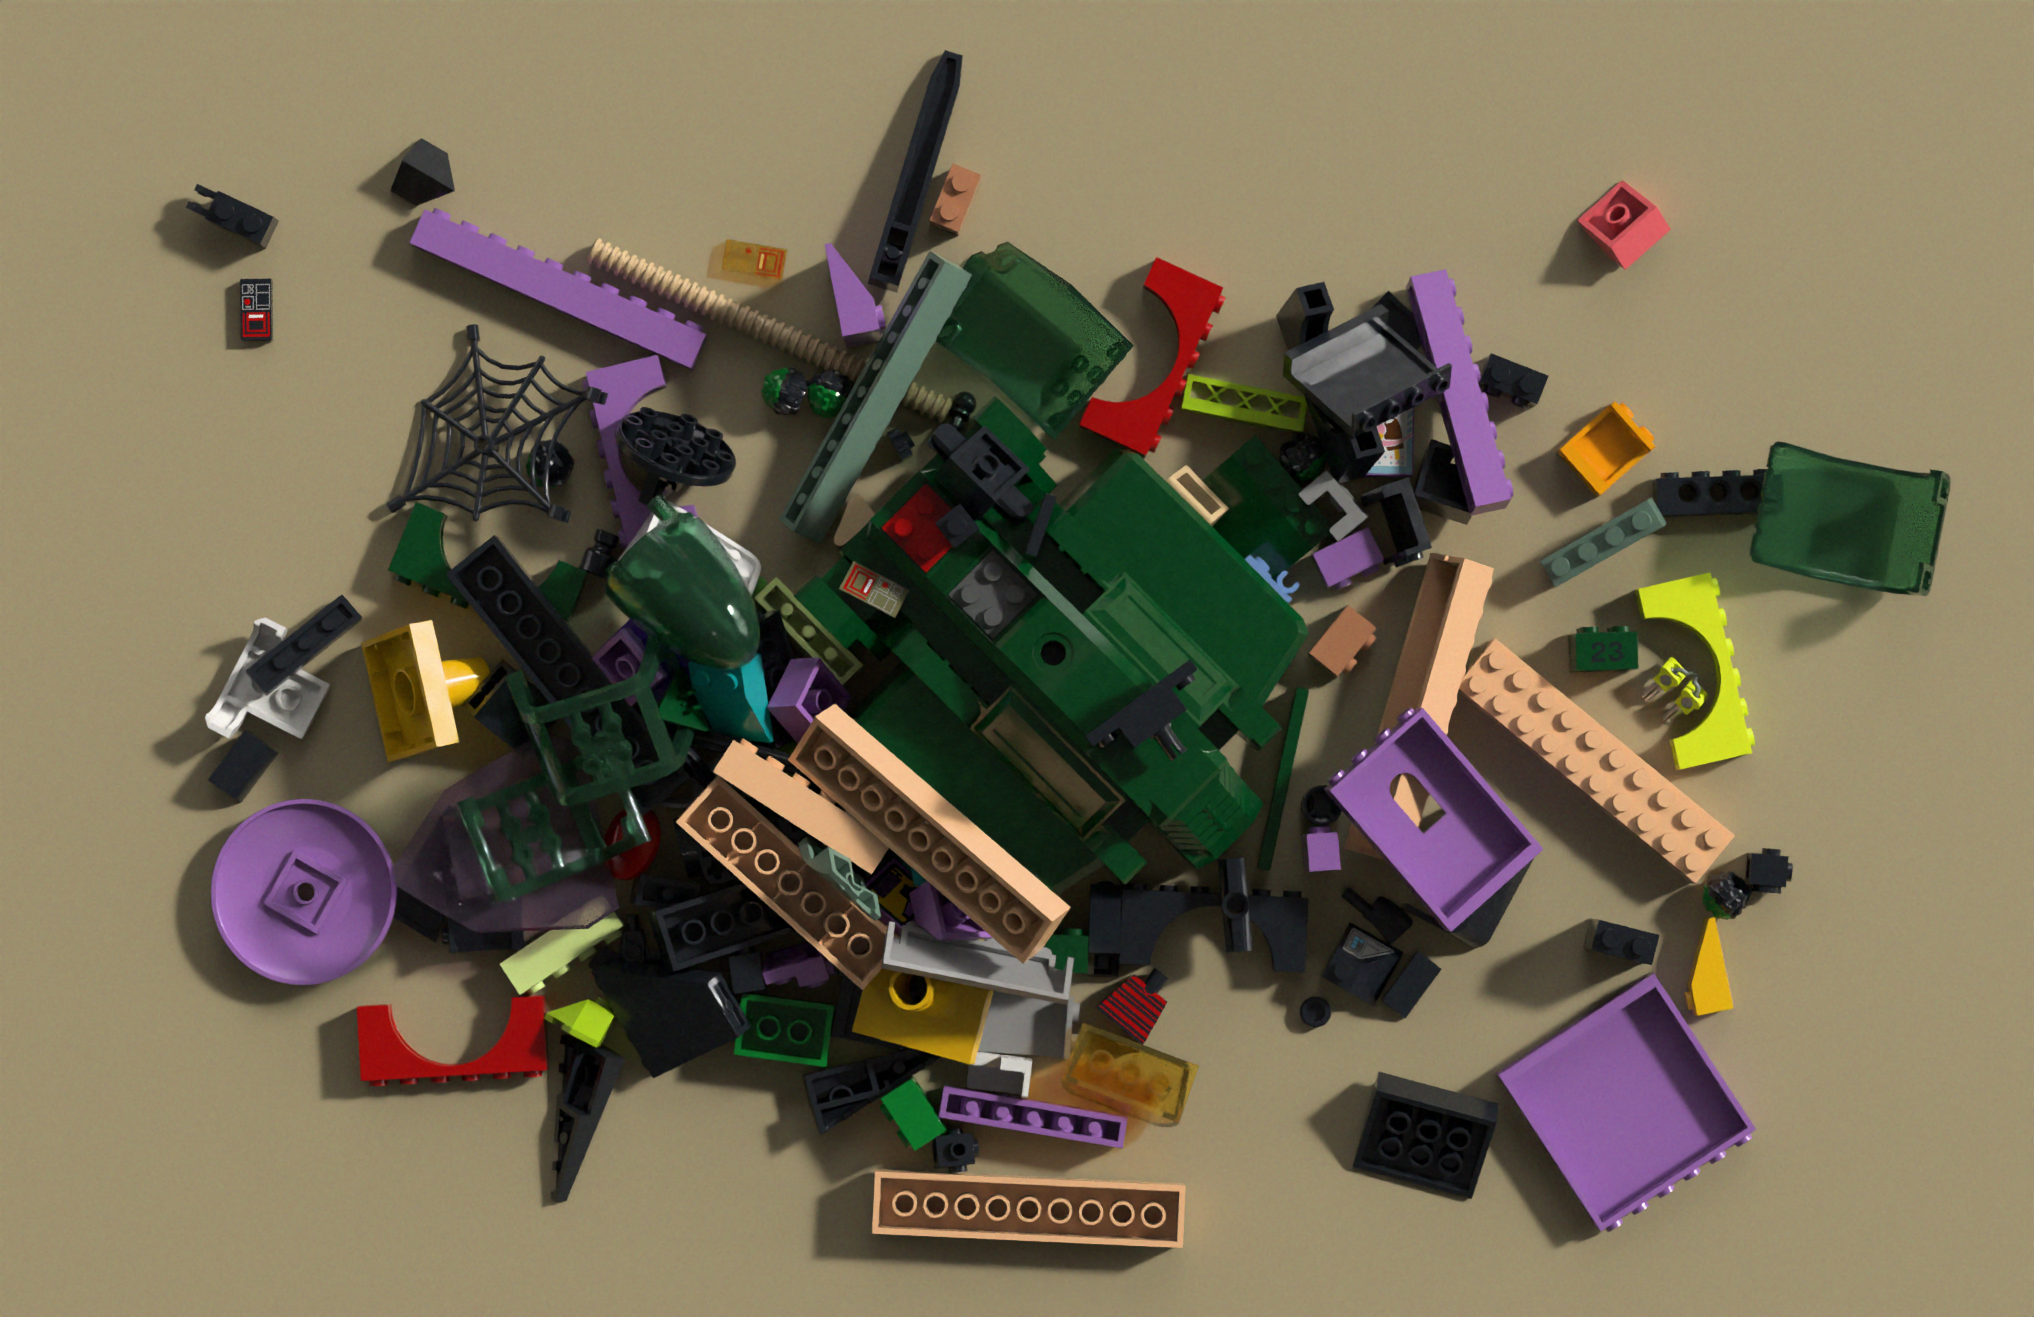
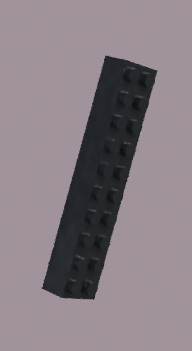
(552, 652)

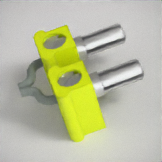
(1671, 675)

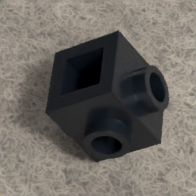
(943, 1150)

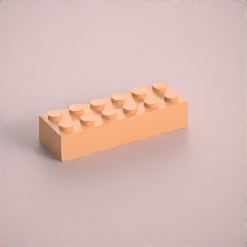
(799, 804)

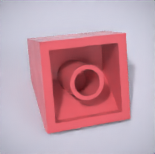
(1624, 224)

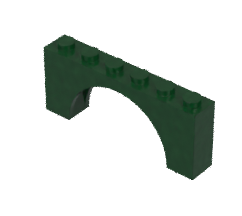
(423, 560)

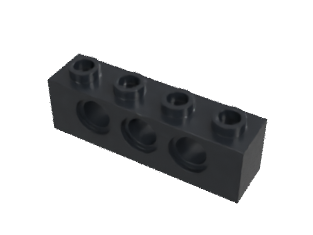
(1670, 505)

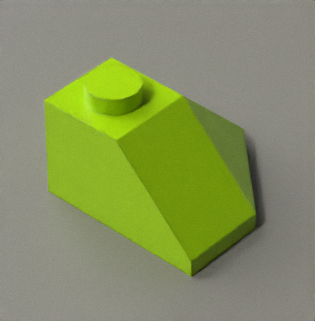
(585, 1020)

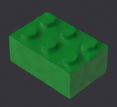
(786, 1029)

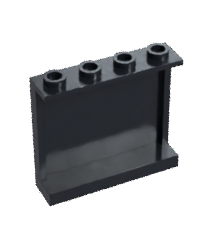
(1363, 373)

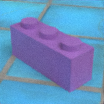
(1320, 849)

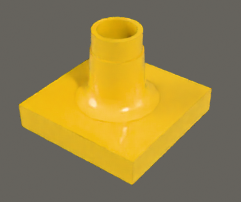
(417, 689)
(942, 1024)

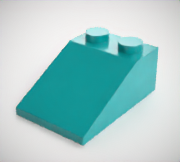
(734, 700)

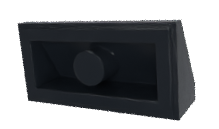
(1411, 984)

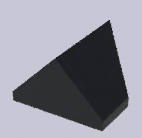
(423, 174)

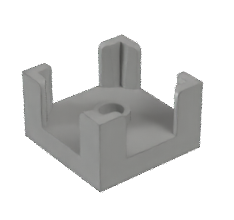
(1340, 498)

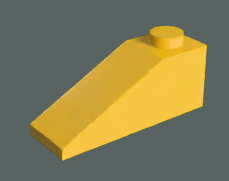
(1708, 978)

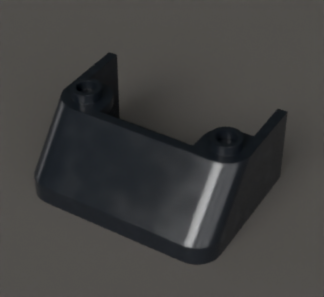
(1482, 923)

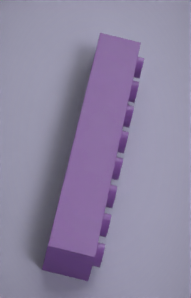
(1462, 404)

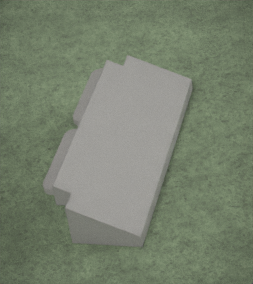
(976, 964)

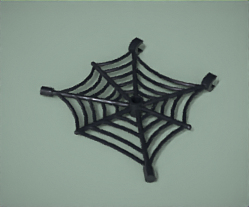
(554, 512)

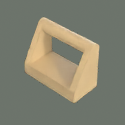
(1198, 494)
(854, 519)

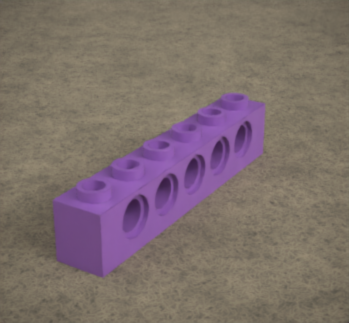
(1033, 1116)

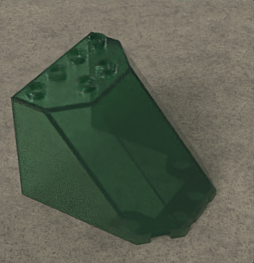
(1031, 337)

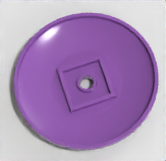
(259, 898)

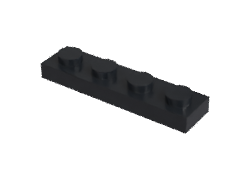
(304, 645)

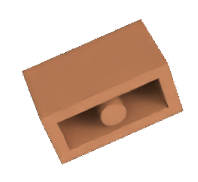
(955, 199)
(1343, 641)

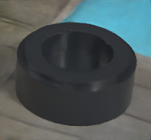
(1315, 1011)

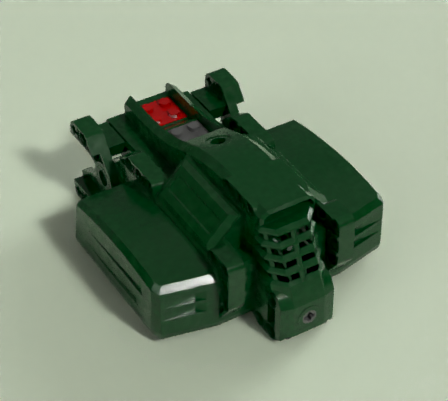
(1031, 655)

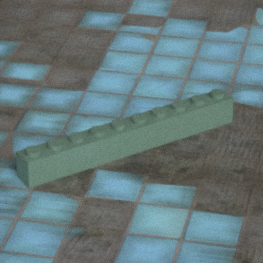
(875, 397)

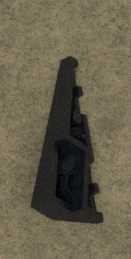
(586, 1087)
(847, 1088)

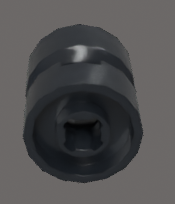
(1319, 807)

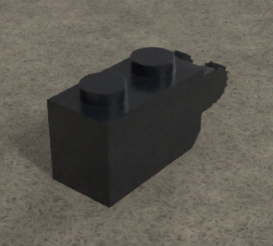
(236, 216)

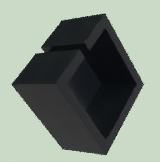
(1439, 485)

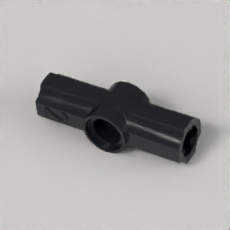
(1235, 926)

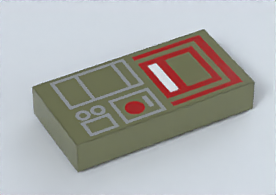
(874, 589)

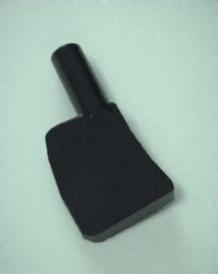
(1382, 914)

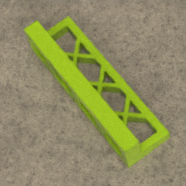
(1244, 415)

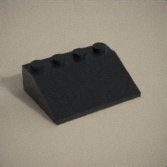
(1425, 1135)

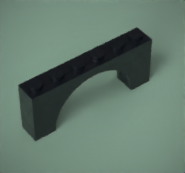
(1300, 320)
(1150, 911)

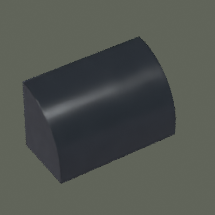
(243, 766)

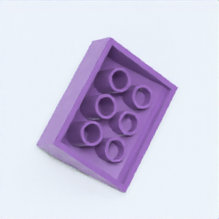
(858, 316)

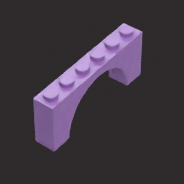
(626, 387)

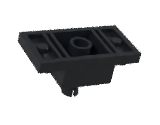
(1149, 715)

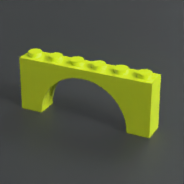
(1723, 729)

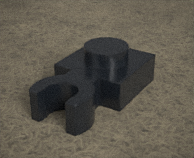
(902, 443)

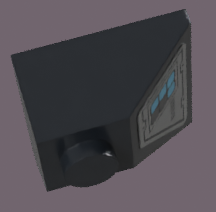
(1361, 964)

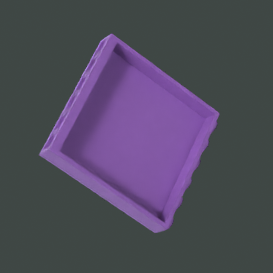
(1626, 1102)

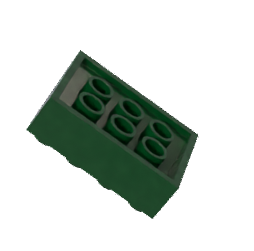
(1265, 509)

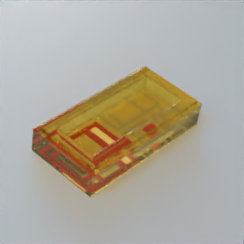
(754, 259)

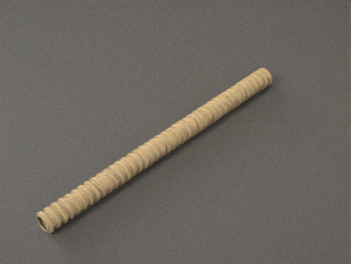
(752, 322)

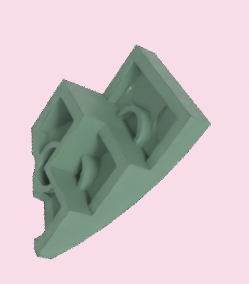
(838, 872)

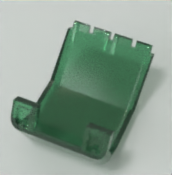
(1850, 521)

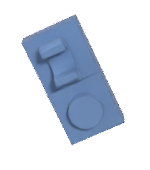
(1262, 568)

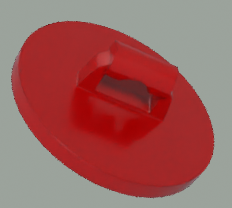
(637, 860)

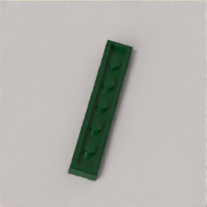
(1282, 779)

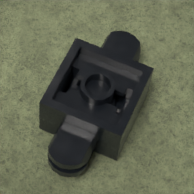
(990, 461)

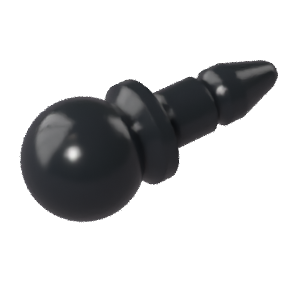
(963, 405)

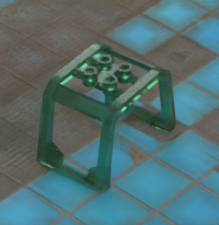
(671, 754)
(469, 809)

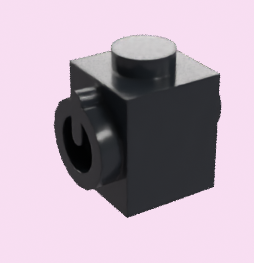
(1768, 871)

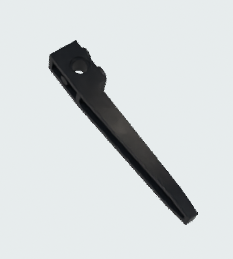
(917, 173)

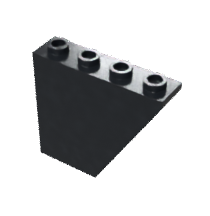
(670, 1013)

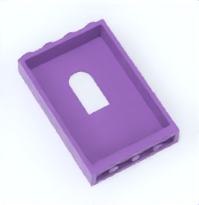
(1460, 855)

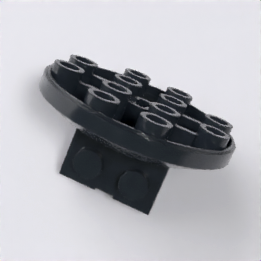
(674, 451)

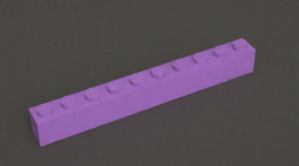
(558, 289)

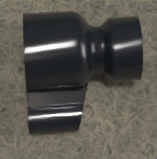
(599, 557)

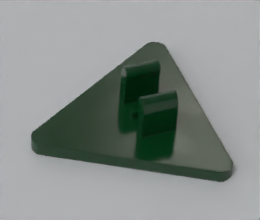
(680, 704)

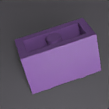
(1347, 558)

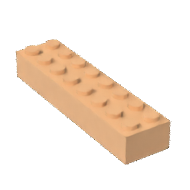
(784, 881)

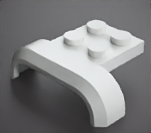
(287, 707)

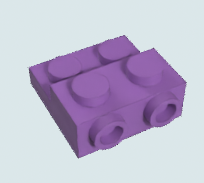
(800, 961)

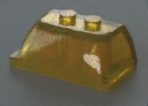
(1128, 1077)

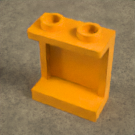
(1607, 448)

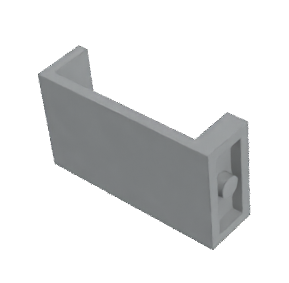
(1029, 1026)

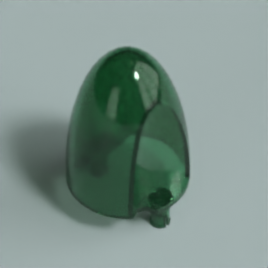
(686, 592)

